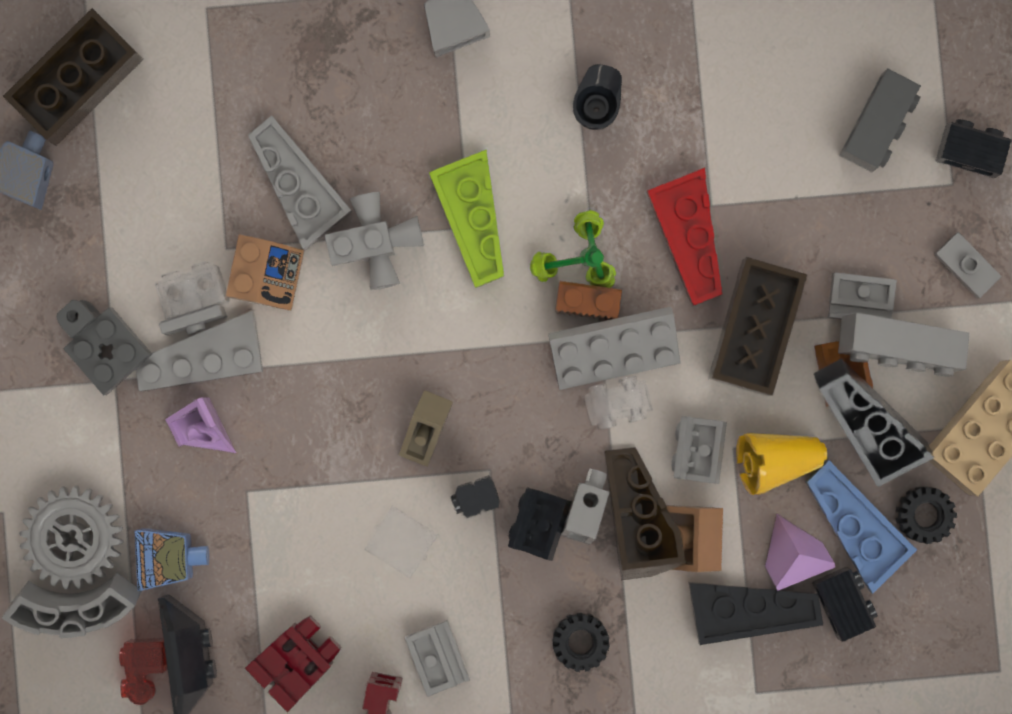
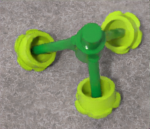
(587, 226)

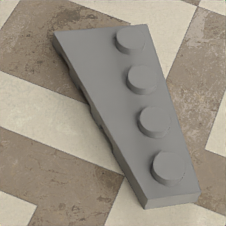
(302, 190)
(210, 355)

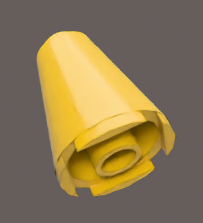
(777, 459)

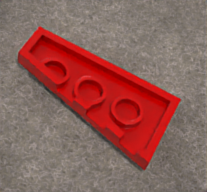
(687, 226)

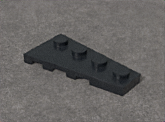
(746, 612)

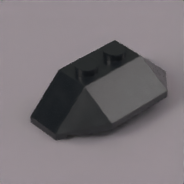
(186, 654)

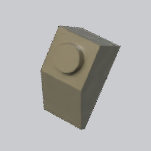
(425, 428)

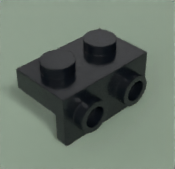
(539, 523)

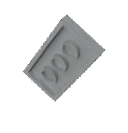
(614, 348)

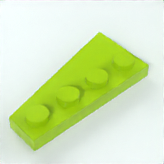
(470, 209)

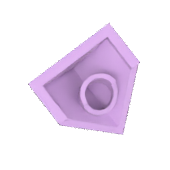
(199, 427)
(794, 555)

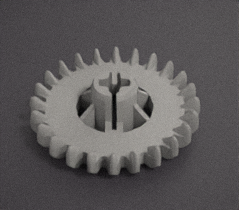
(95, 555)

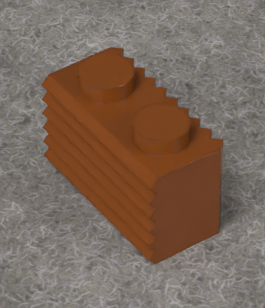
(588, 300)

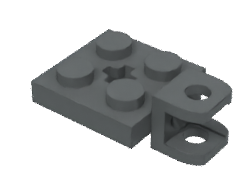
(91, 333)

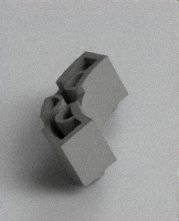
(72, 613)

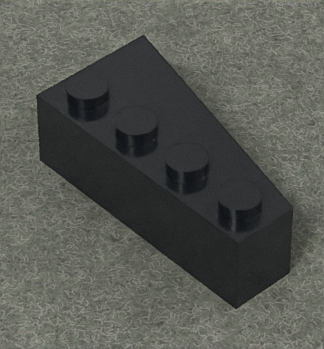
(874, 428)

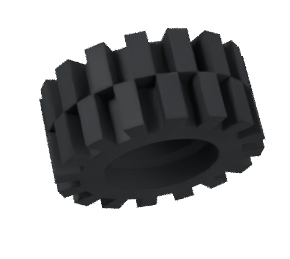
(944, 519)
(594, 655)

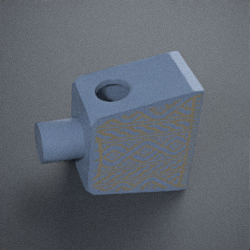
(24, 171)

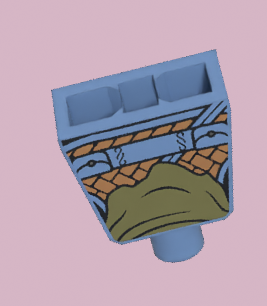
(165, 557)

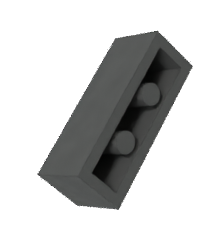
(881, 121)

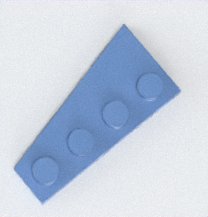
(863, 531)

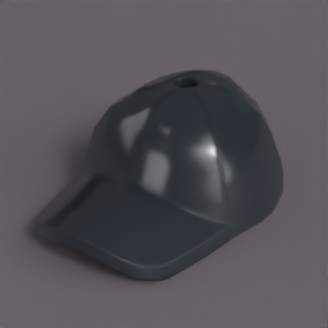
(599, 90)

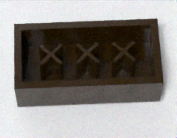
(757, 326)

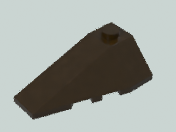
(643, 528)

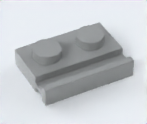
(861, 295)
(437, 658)

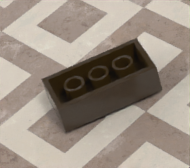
(73, 77)

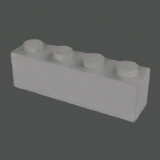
(903, 343)

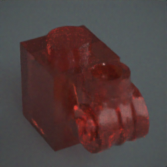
(140, 659)

